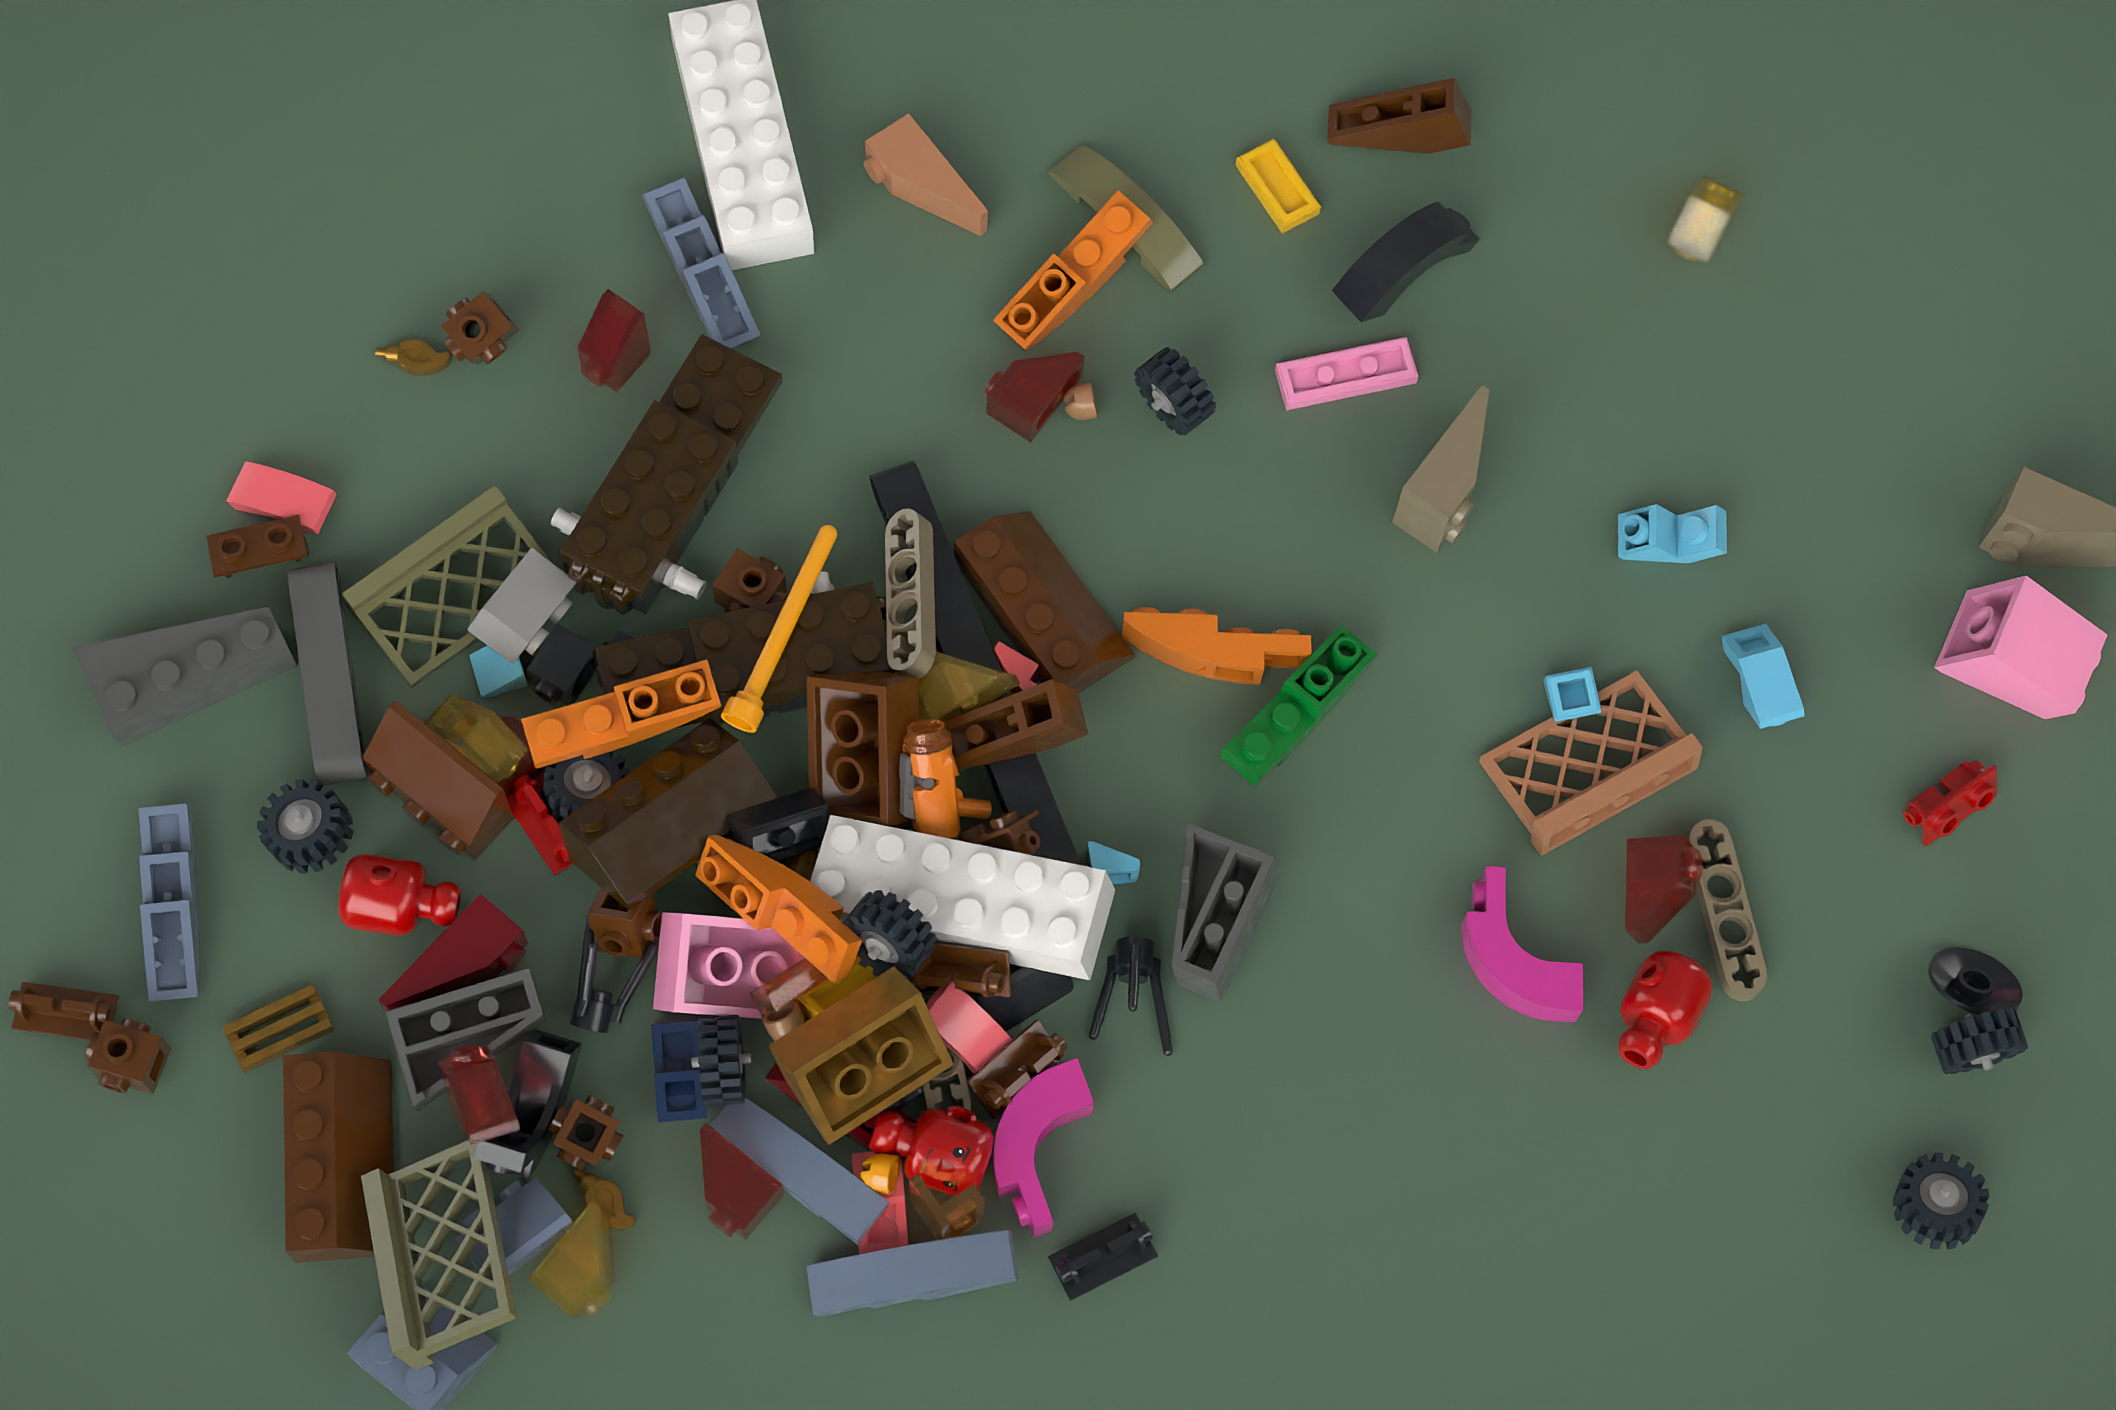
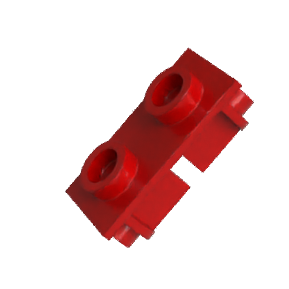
(1968, 789)
(538, 823)

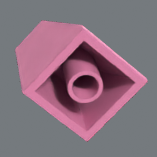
(2022, 647)

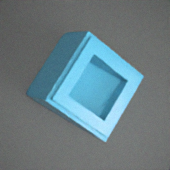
(495, 673)
(1572, 694)
(1119, 866)

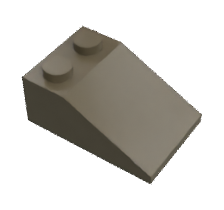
(1439, 491)
(2050, 526)

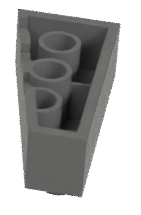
(181, 669)

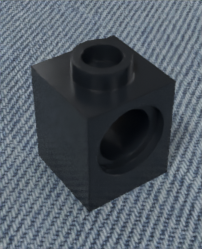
(562, 667)

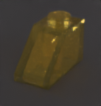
(1704, 220)
(959, 686)
(478, 736)
(580, 1265)

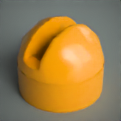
(882, 1173)

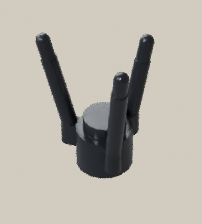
(1134, 964)
(594, 1006)

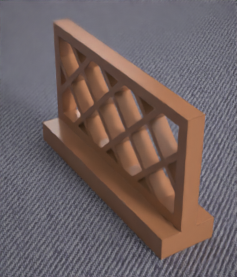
(1604, 797)

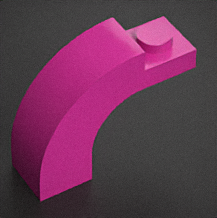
(1509, 973)
(1036, 1110)

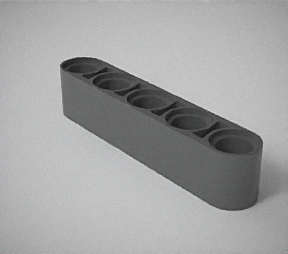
(327, 674)

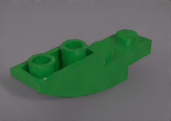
(1298, 706)

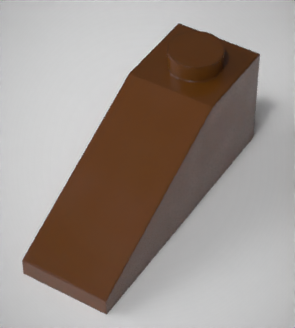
(1407, 120)
(1017, 725)

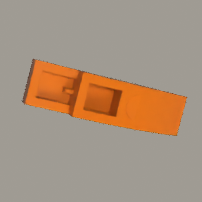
(1075, 274)
(1194, 645)
(622, 717)
(779, 898)

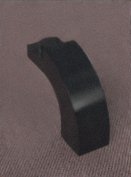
(1401, 257)
(536, 1094)

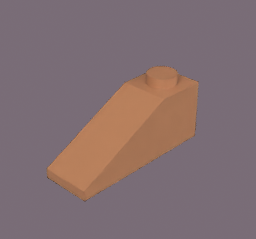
(921, 175)

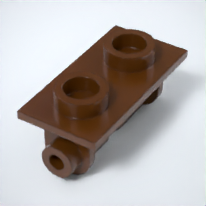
(257, 546)
(1006, 833)
(969, 967)
(61, 1010)
(1015, 1066)

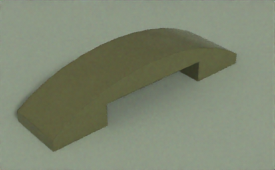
(1162, 247)

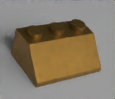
(862, 1054)

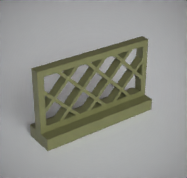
(418, 562)
(402, 1272)

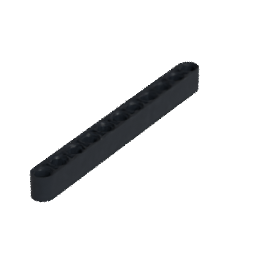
(960, 633)

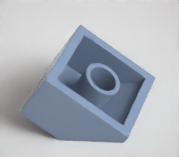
(527, 1224)
(430, 1386)

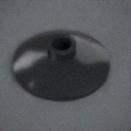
(1974, 980)

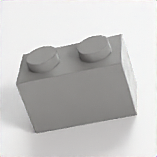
(522, 606)

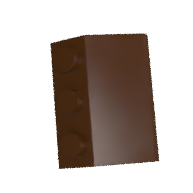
(858, 741)
(436, 783)

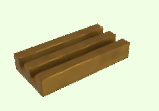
(270, 1012)

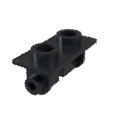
(1103, 1256)

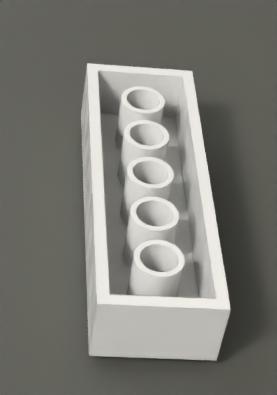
(741, 133)
(973, 893)

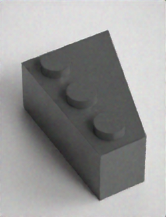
(1218, 909)
(481, 1015)

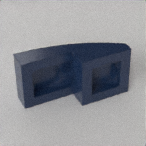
(675, 1079)

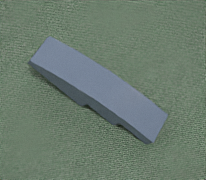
(701, 265)
(169, 902)
(802, 1169)
(912, 1273)

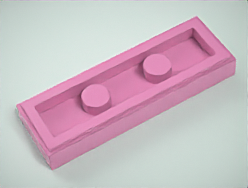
(1346, 373)

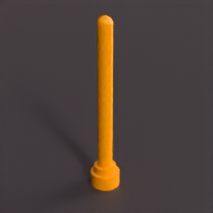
(745, 708)

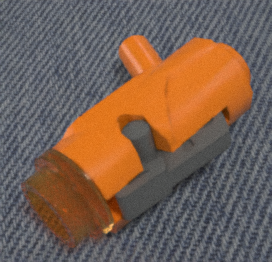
(929, 782)

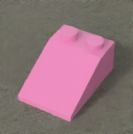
(715, 963)

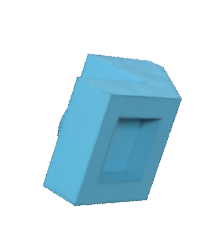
(1665, 537)
(1765, 676)

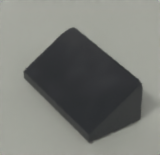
(782, 825)
(1031, 993)

